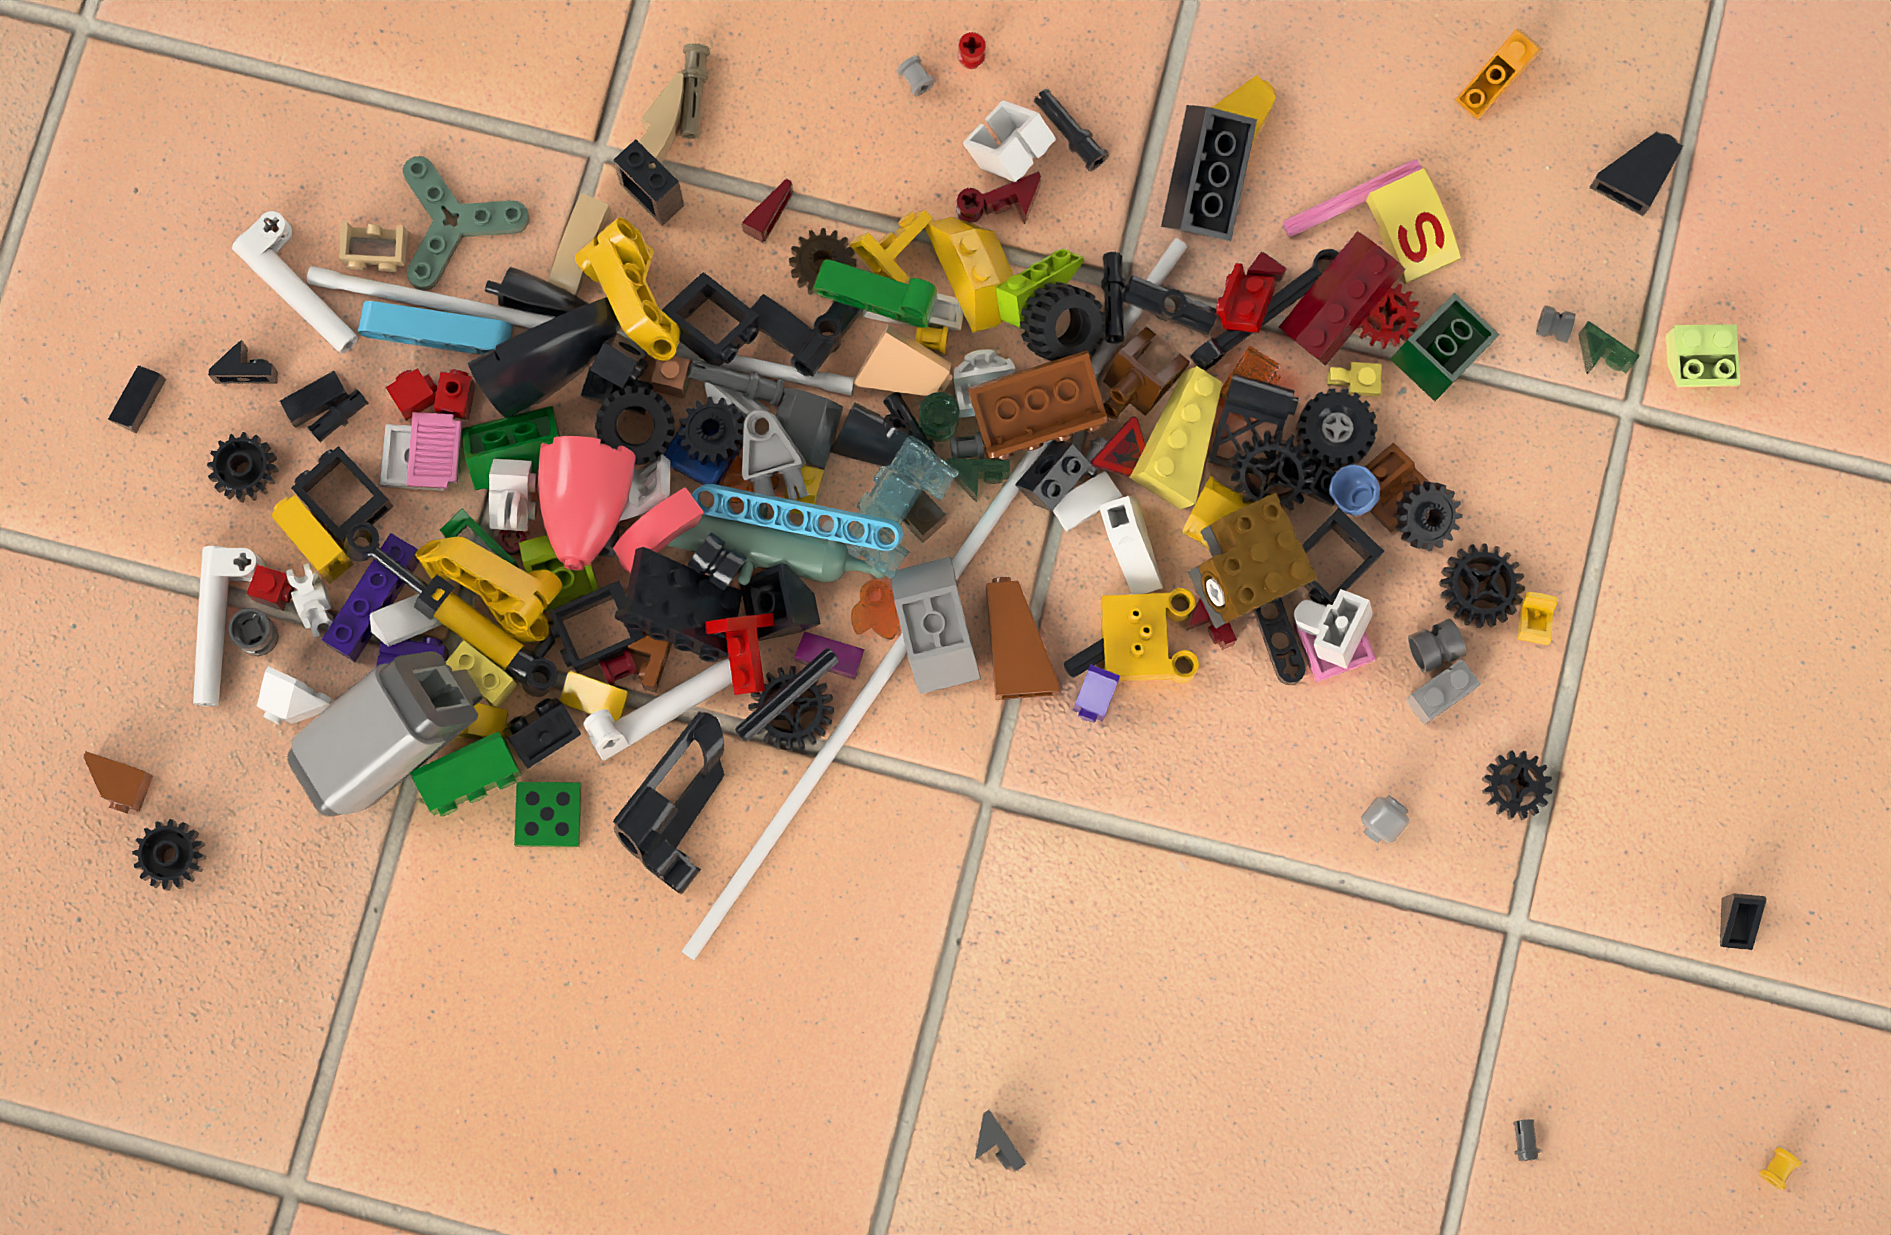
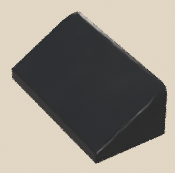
(137, 398)
(313, 399)

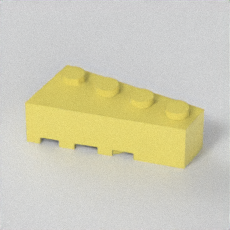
(1179, 443)

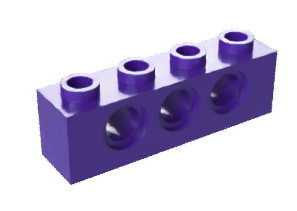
(374, 591)

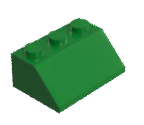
(507, 438)
(466, 774)

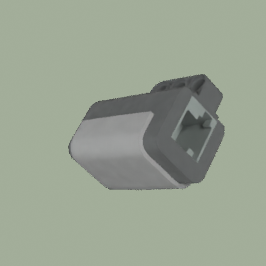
(382, 731)

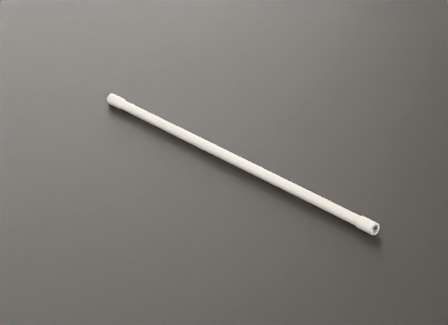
(335, 280)

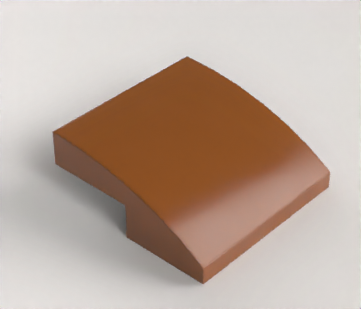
(1395, 474)

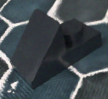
(234, 369)

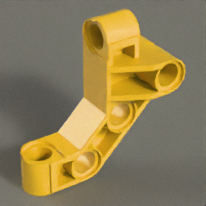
(621, 264)
(509, 592)

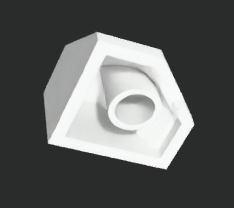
(289, 698)

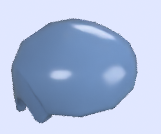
(1354, 489)

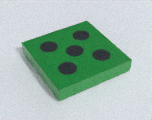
(547, 814)

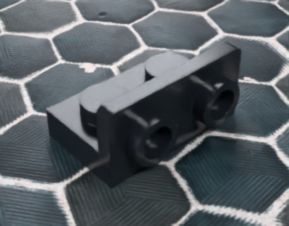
(541, 731)

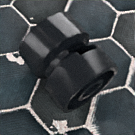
(717, 561)

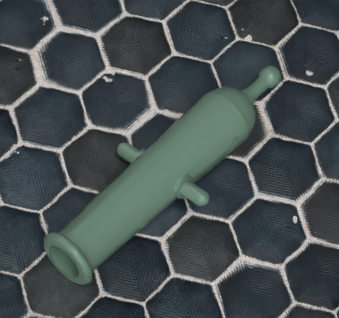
(767, 547)

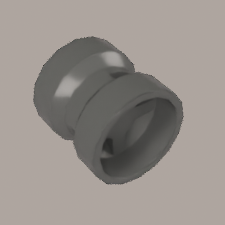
(1555, 324)

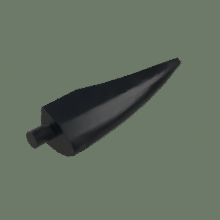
(532, 294)

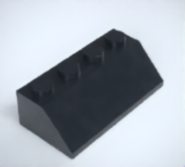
(1209, 172)

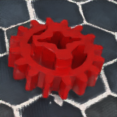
(1397, 314)

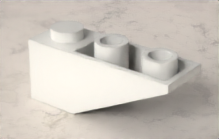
(1131, 544)

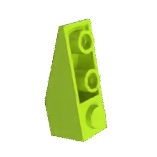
(1018, 288)

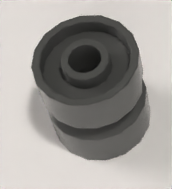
(253, 632)

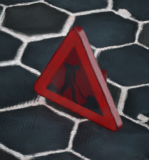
(1122, 450)

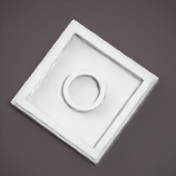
(396, 458)

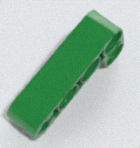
(877, 294)

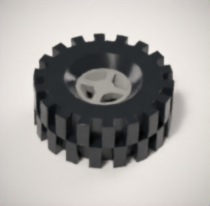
(1339, 414)

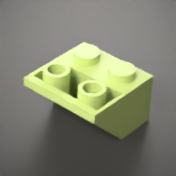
(1703, 355)

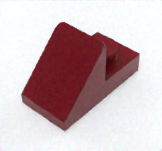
(1020, 192)
(1223, 635)

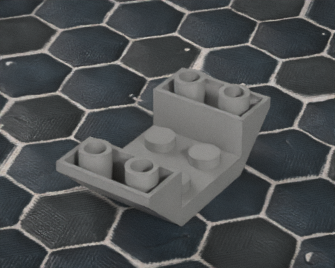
(934, 625)

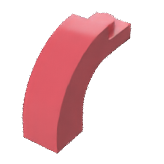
(659, 526)

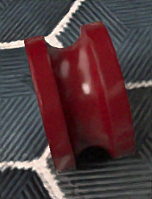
(515, 550)

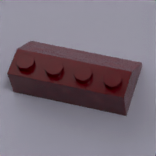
(1342, 297)

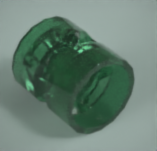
(939, 416)

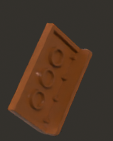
(1038, 405)

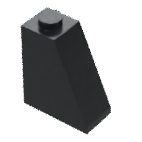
(1639, 173)

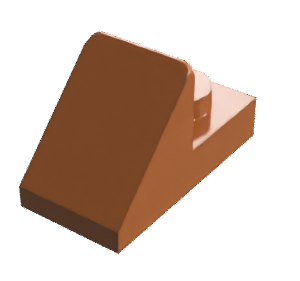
(658, 653)

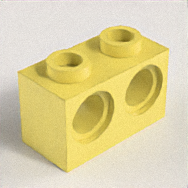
(489, 678)

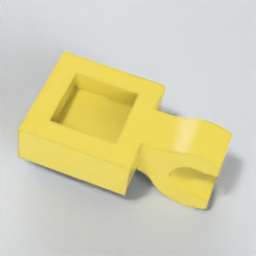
(1360, 378)

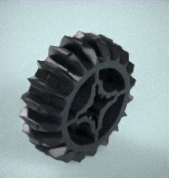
(1260, 466)
(1473, 577)
(805, 705)

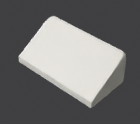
(400, 622)

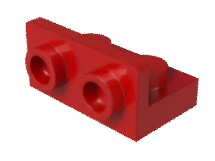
(1245, 300)

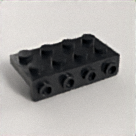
(675, 603)

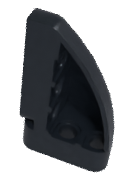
(544, 357)

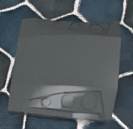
(810, 423)

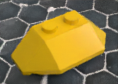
(973, 267)

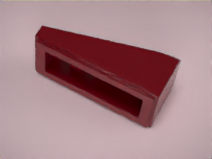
(766, 214)

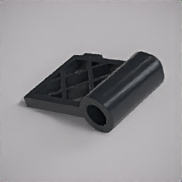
(1253, 400)

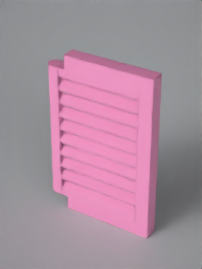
(434, 450)

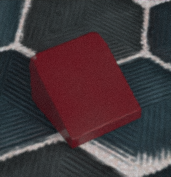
(1267, 266)

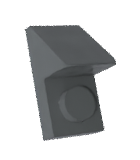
(991, 1135)

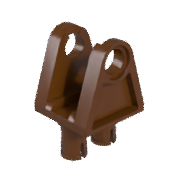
(1134, 383)

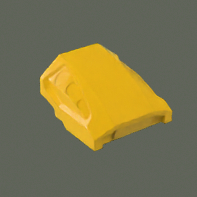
(1212, 505)

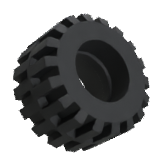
(1044, 312)
(636, 397)

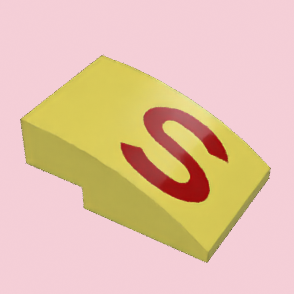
(1414, 225)

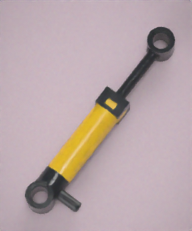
(440, 602)

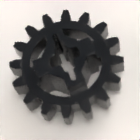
(1530, 787)

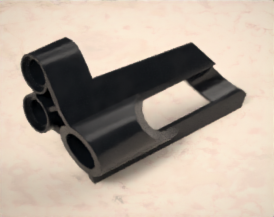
(654, 826)

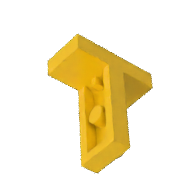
(880, 254)

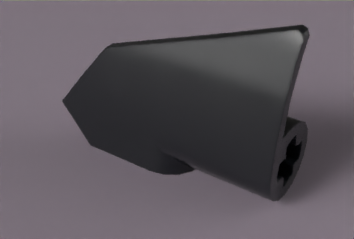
(870, 436)

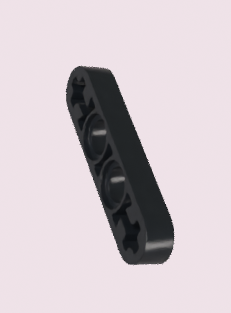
(1281, 625)

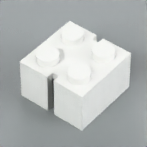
(1021, 136)

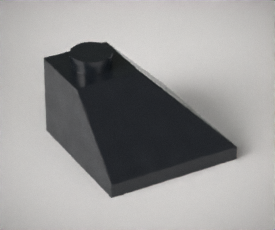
(784, 595)

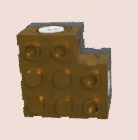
(1251, 561)

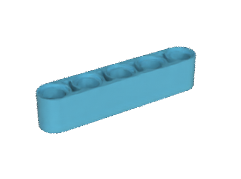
(432, 328)

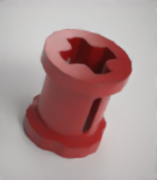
(967, 41)

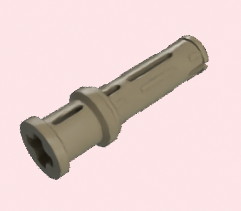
(694, 78)

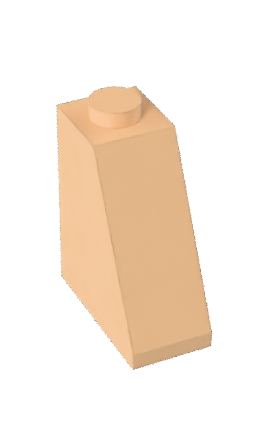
(903, 366)

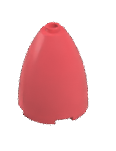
(582, 495)

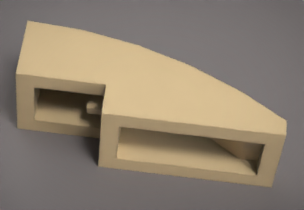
(663, 119)
(584, 224)

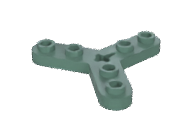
(473, 220)

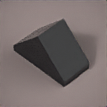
(1740, 920)

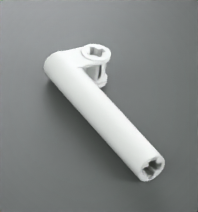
(259, 249)
(217, 569)
(614, 736)

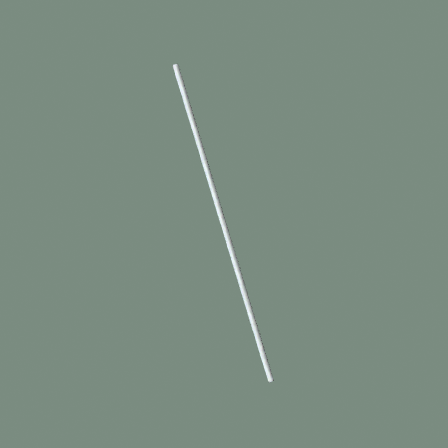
(895, 655)

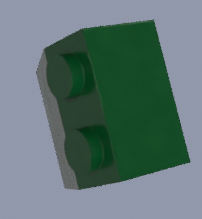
(1444, 347)

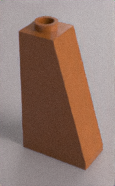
(1017, 649)

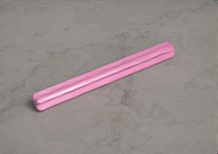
(1345, 200)

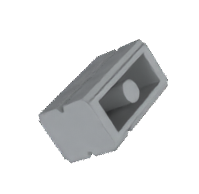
(1443, 692)

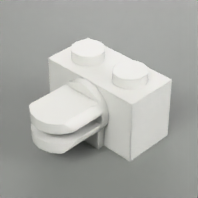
(511, 494)
(1336, 625)

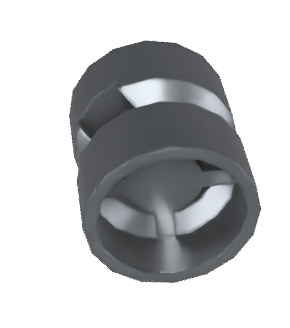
(1438, 645)

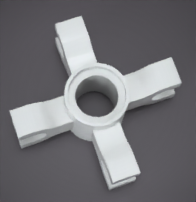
(310, 599)

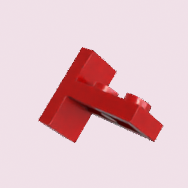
(743, 649)

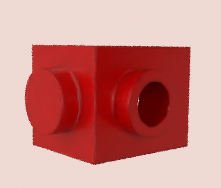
(412, 392)
(455, 394)
(270, 588)

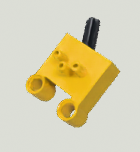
(1136, 638)

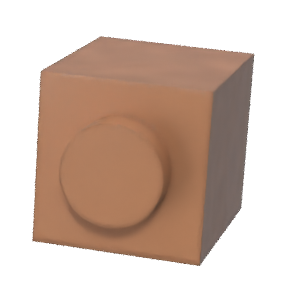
(671, 376)

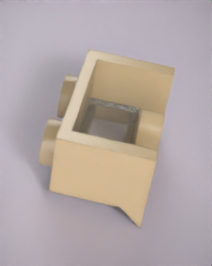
(373, 247)

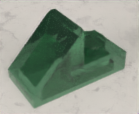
(1597, 344)
(973, 469)

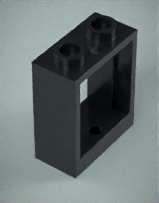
(652, 188)
(691, 299)
(369, 512)
(1356, 539)
(580, 605)

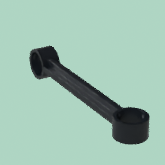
(1215, 348)

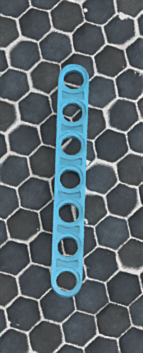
(811, 517)

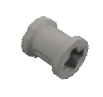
(916, 75)

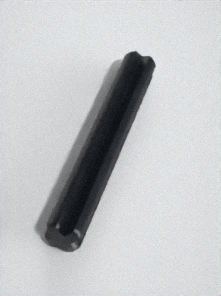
(786, 694)

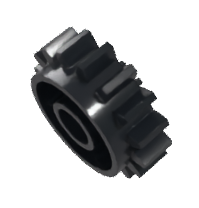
(710, 416)
(230, 456)
(1413, 511)
(157, 842)

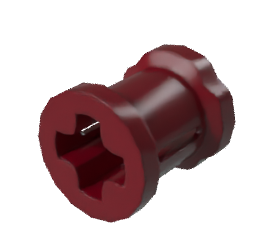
(964, 198)
(619, 667)

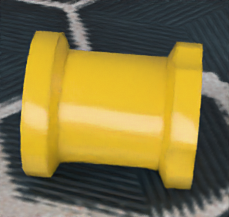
(933, 338)
(1780, 1168)

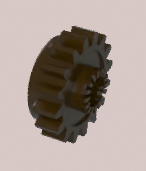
(817, 248)

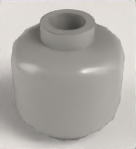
(1385, 819)

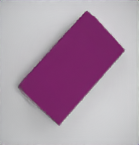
(848, 655)

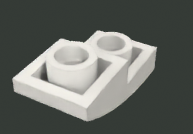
(1085, 499)

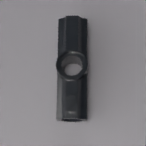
(1152, 297)
(818, 346)

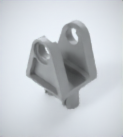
(769, 455)

